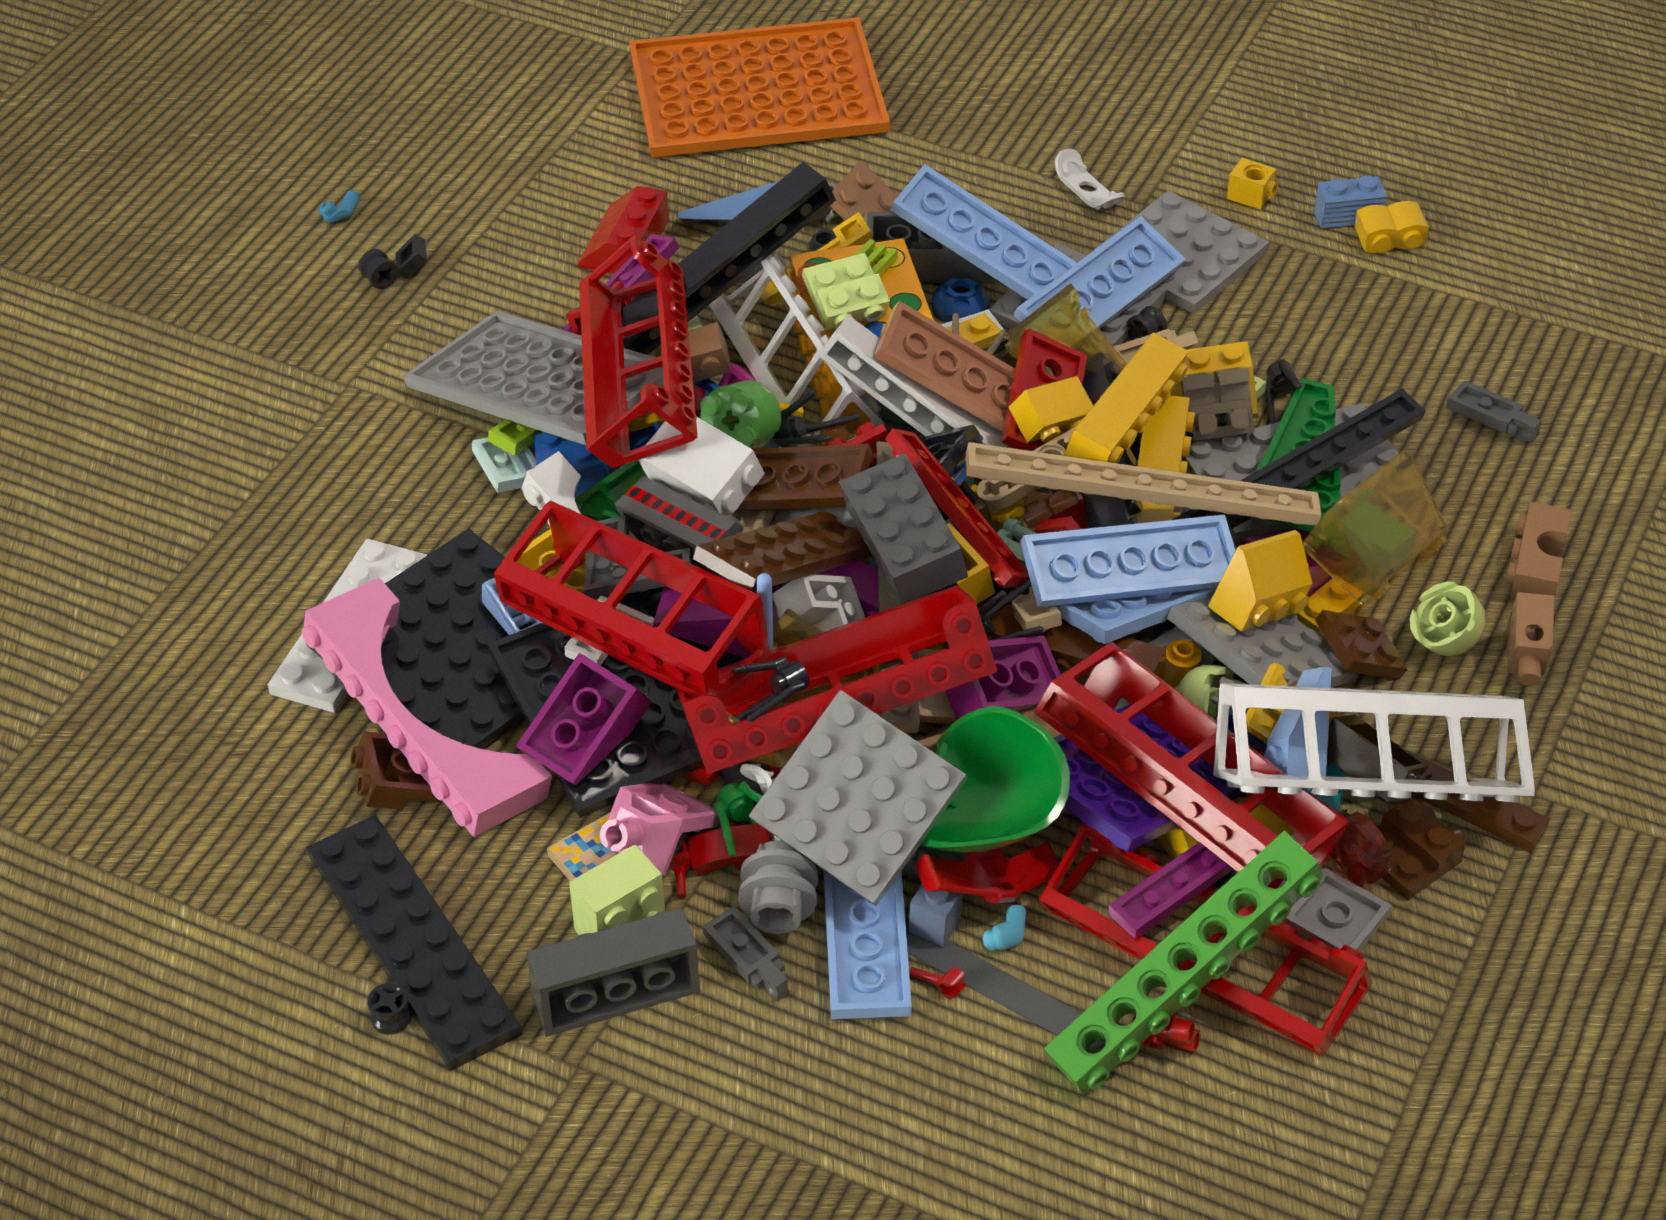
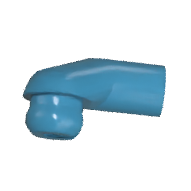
(342, 211)

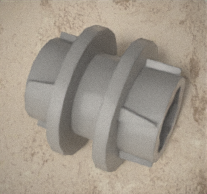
(778, 888)

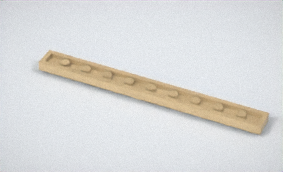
(1142, 484)

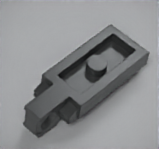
(1493, 411)
(748, 952)

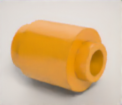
(1180, 659)

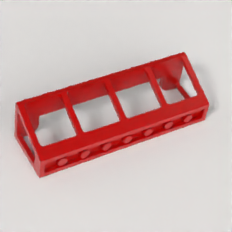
(604, 358)
(615, 632)
(839, 652)
(1167, 782)
(1344, 961)

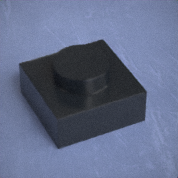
(411, 256)

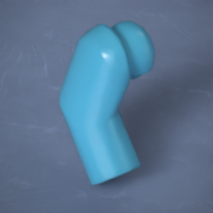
(1007, 933)

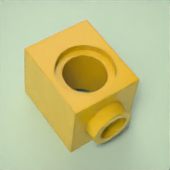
(1252, 183)

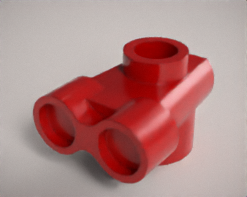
(1177, 1033)

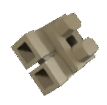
(1234, 404)

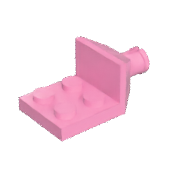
(654, 820)

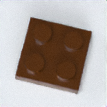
(1361, 644)

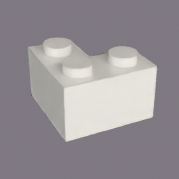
(820, 600)

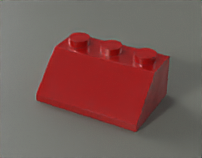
(636, 213)

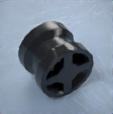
(378, 268)
(1147, 322)
(393, 998)

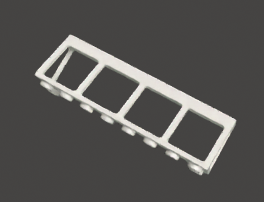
(758, 364)
(1381, 704)

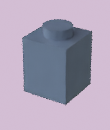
(935, 915)

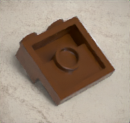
(386, 774)
(1419, 846)

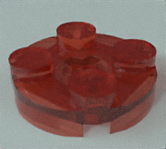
(1360, 851)

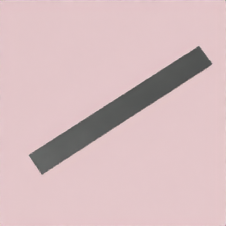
(997, 985)

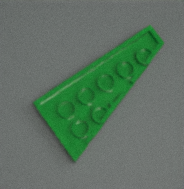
(1307, 417)

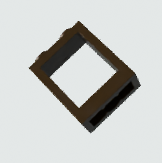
(1356, 751)

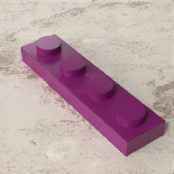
(1168, 890)

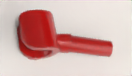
(680, 864)
(948, 984)

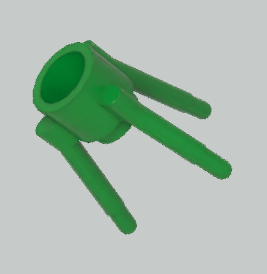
(735, 803)

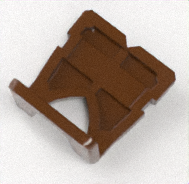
(1041, 505)

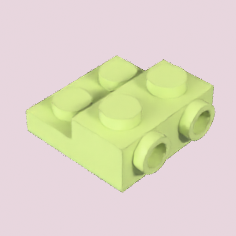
(846, 289)

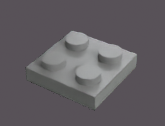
(1338, 913)

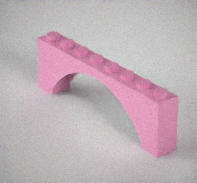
(473, 782)

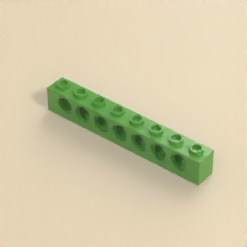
(1129, 995)

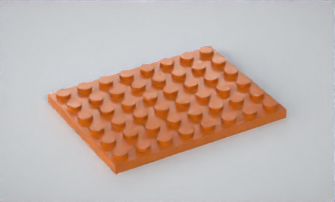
(757, 87)

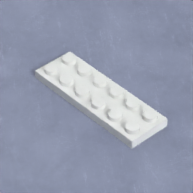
(303, 673)

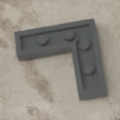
(604, 575)

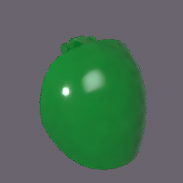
(1012, 785)

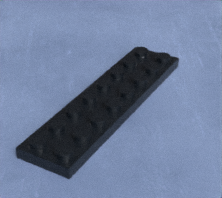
(414, 942)

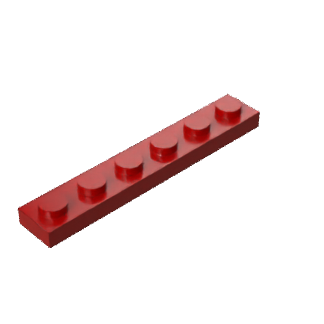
(965, 517)

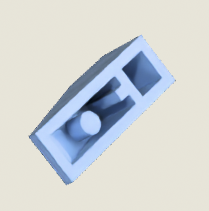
(1287, 741)

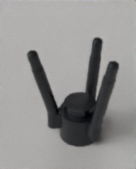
(1280, 380)
(794, 428)
(997, 603)
(785, 682)

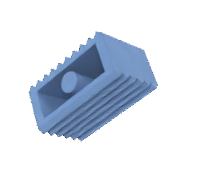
(1340, 199)

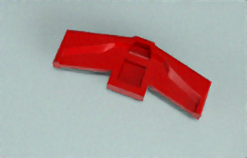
(989, 873)

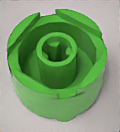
(743, 412)

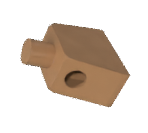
(1530, 649)

